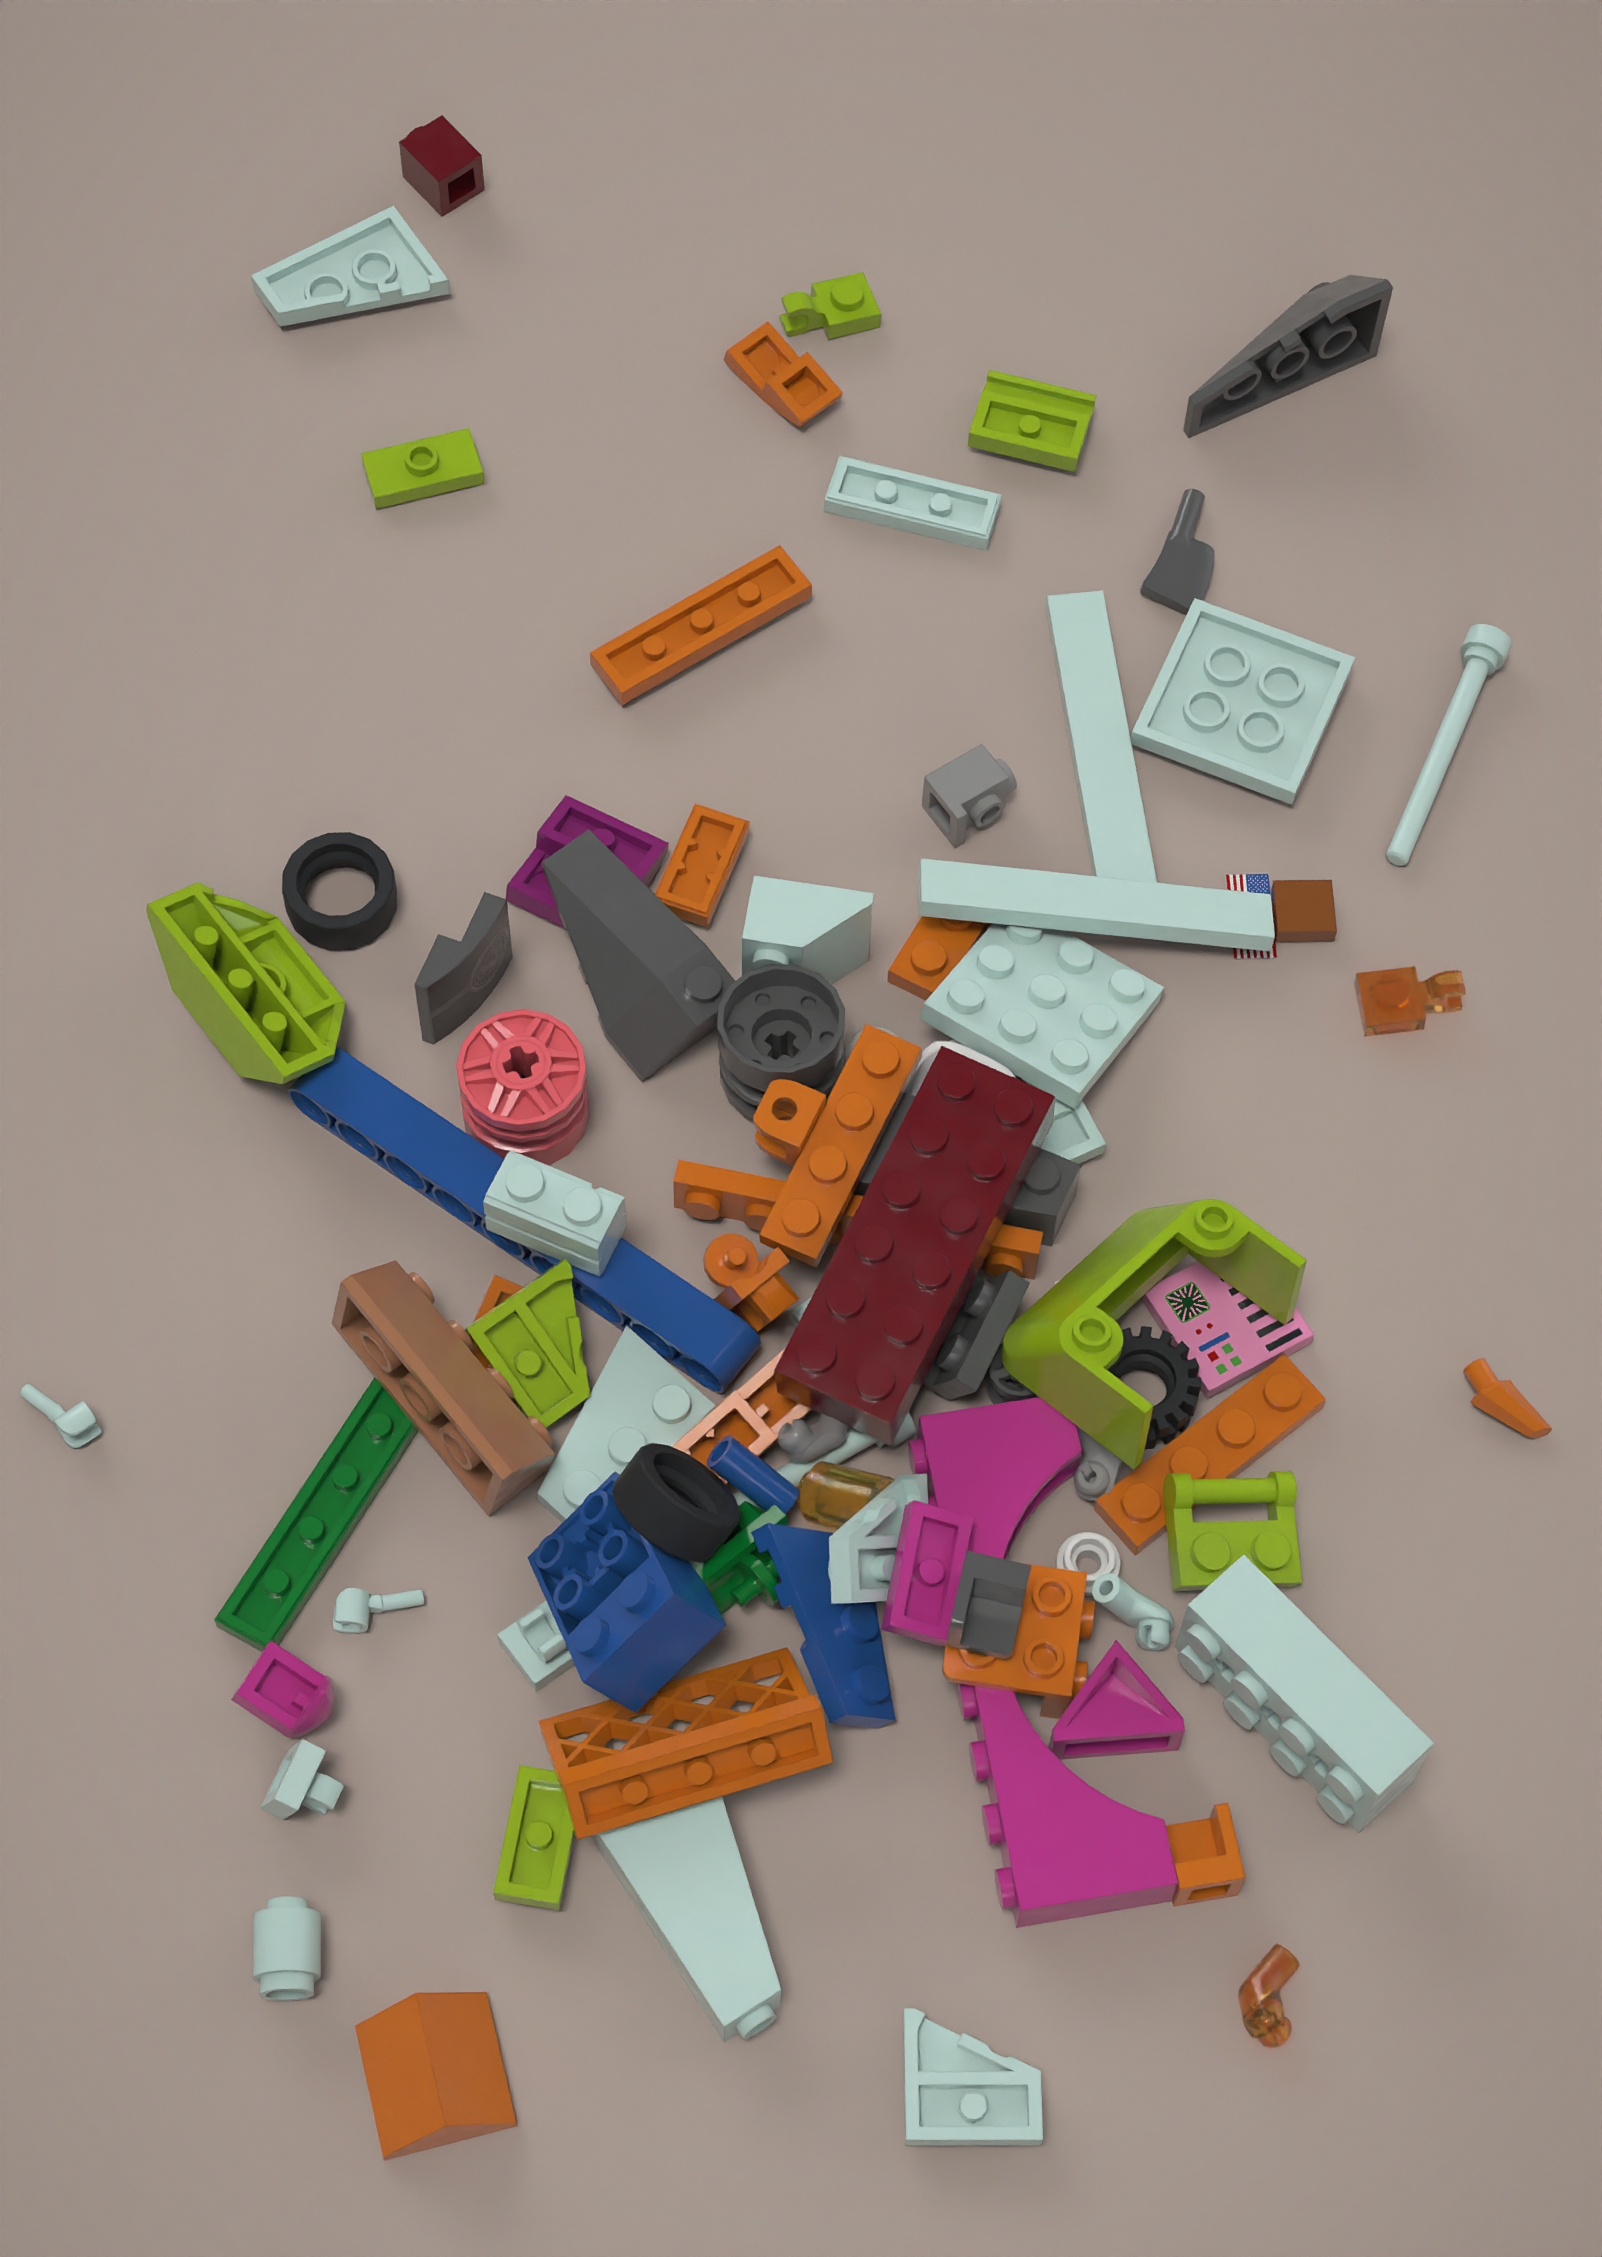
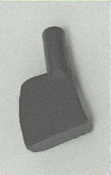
(1184, 562)

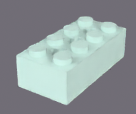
(1300, 1695)

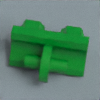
(737, 1568)

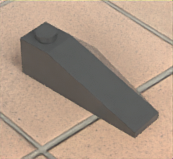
(1310, 341)
(642, 964)

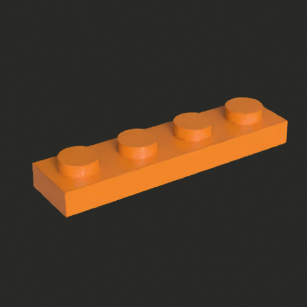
(700, 624)
(1212, 1448)

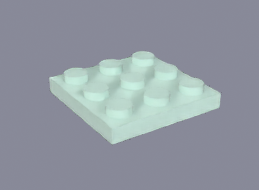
(1242, 701)
(1042, 1006)

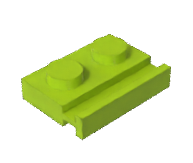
(1032, 420)

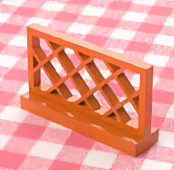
(675, 1768)

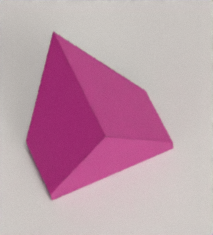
(1117, 1714)

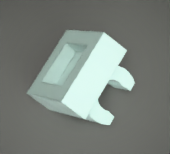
(537, 1647)
(301, 1784)

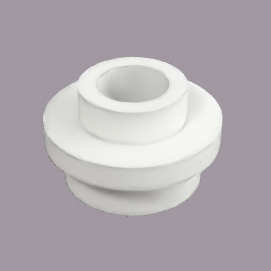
(1089, 1546)

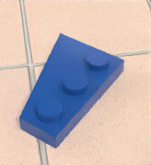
(841, 1639)

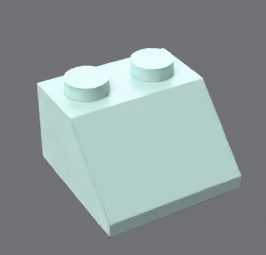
(806, 927)

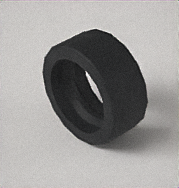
(339, 851)
(676, 1502)

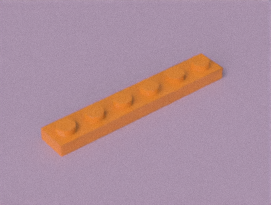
(720, 1192)

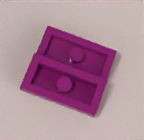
(570, 819)

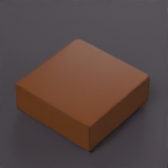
(1303, 910)

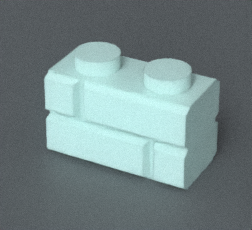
(554, 1213)

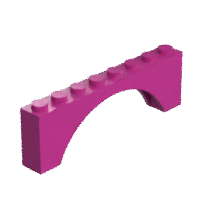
(1058, 1838)

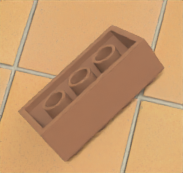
(442, 1384)

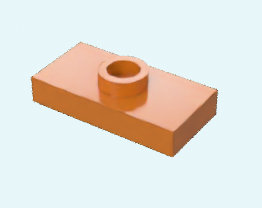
(702, 864)

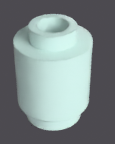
(286, 1949)

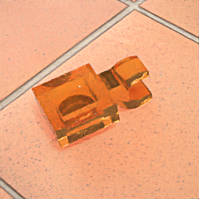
(1397, 1002)

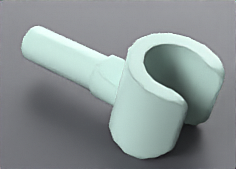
(75, 1426)
(354, 1605)

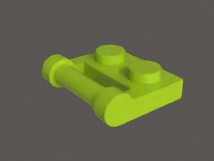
(1207, 1549)

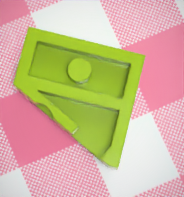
(537, 1345)

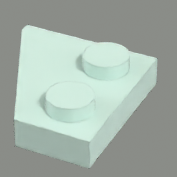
(964, 2091)

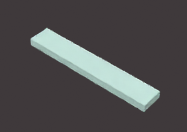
(1099, 737)
(1095, 905)

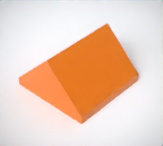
(434, 2072)

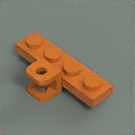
(829, 1140)

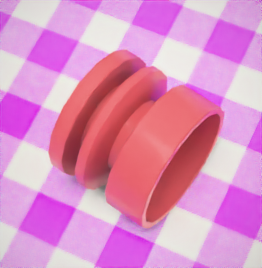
(530, 1115)

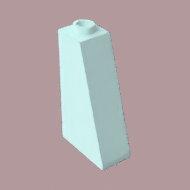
(700, 1907)

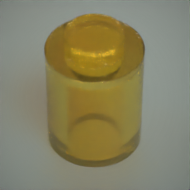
(835, 1493)

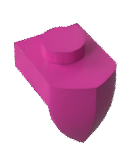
(286, 1693)

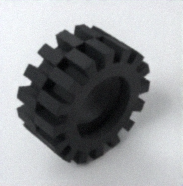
(1176, 1372)

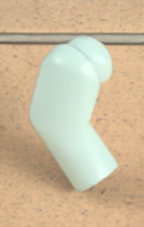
(1135, 1610)

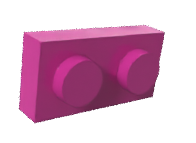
(926, 1572)

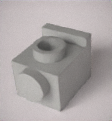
(967, 793)

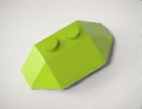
(247, 983)

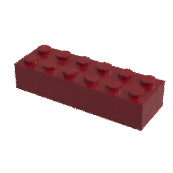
(915, 1245)

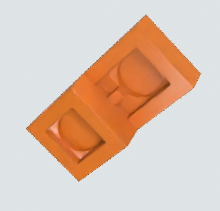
(780, 377)

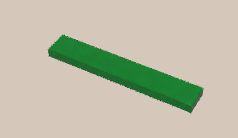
(318, 1521)

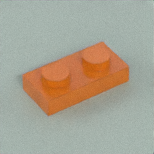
(933, 953)

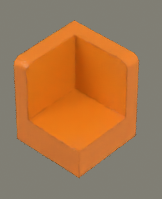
(1206, 1858)

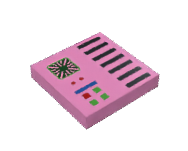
(1221, 1327)

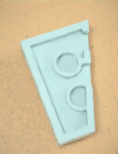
(351, 272)
(630, 1406)

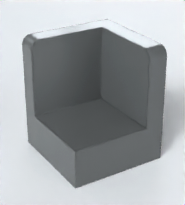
(988, 1605)

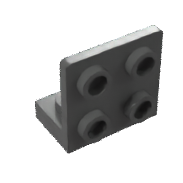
(975, 1335)

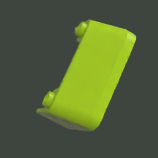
(1072, 1332)

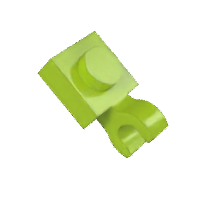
(837, 305)

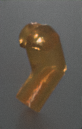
(1261, 1997)

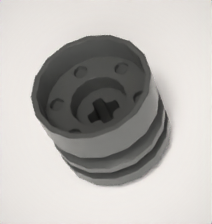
(779, 1027)

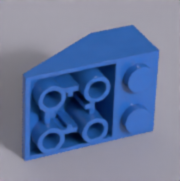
(622, 1601)

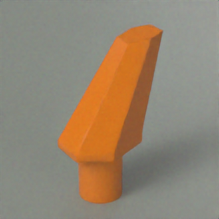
(1504, 1401)

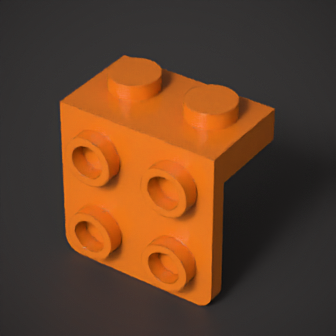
(1044, 1646)

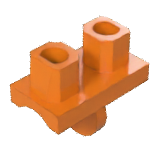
(752, 1287)

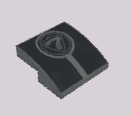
(463, 973)

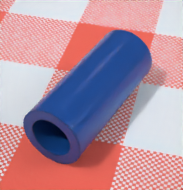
(752, 1475)

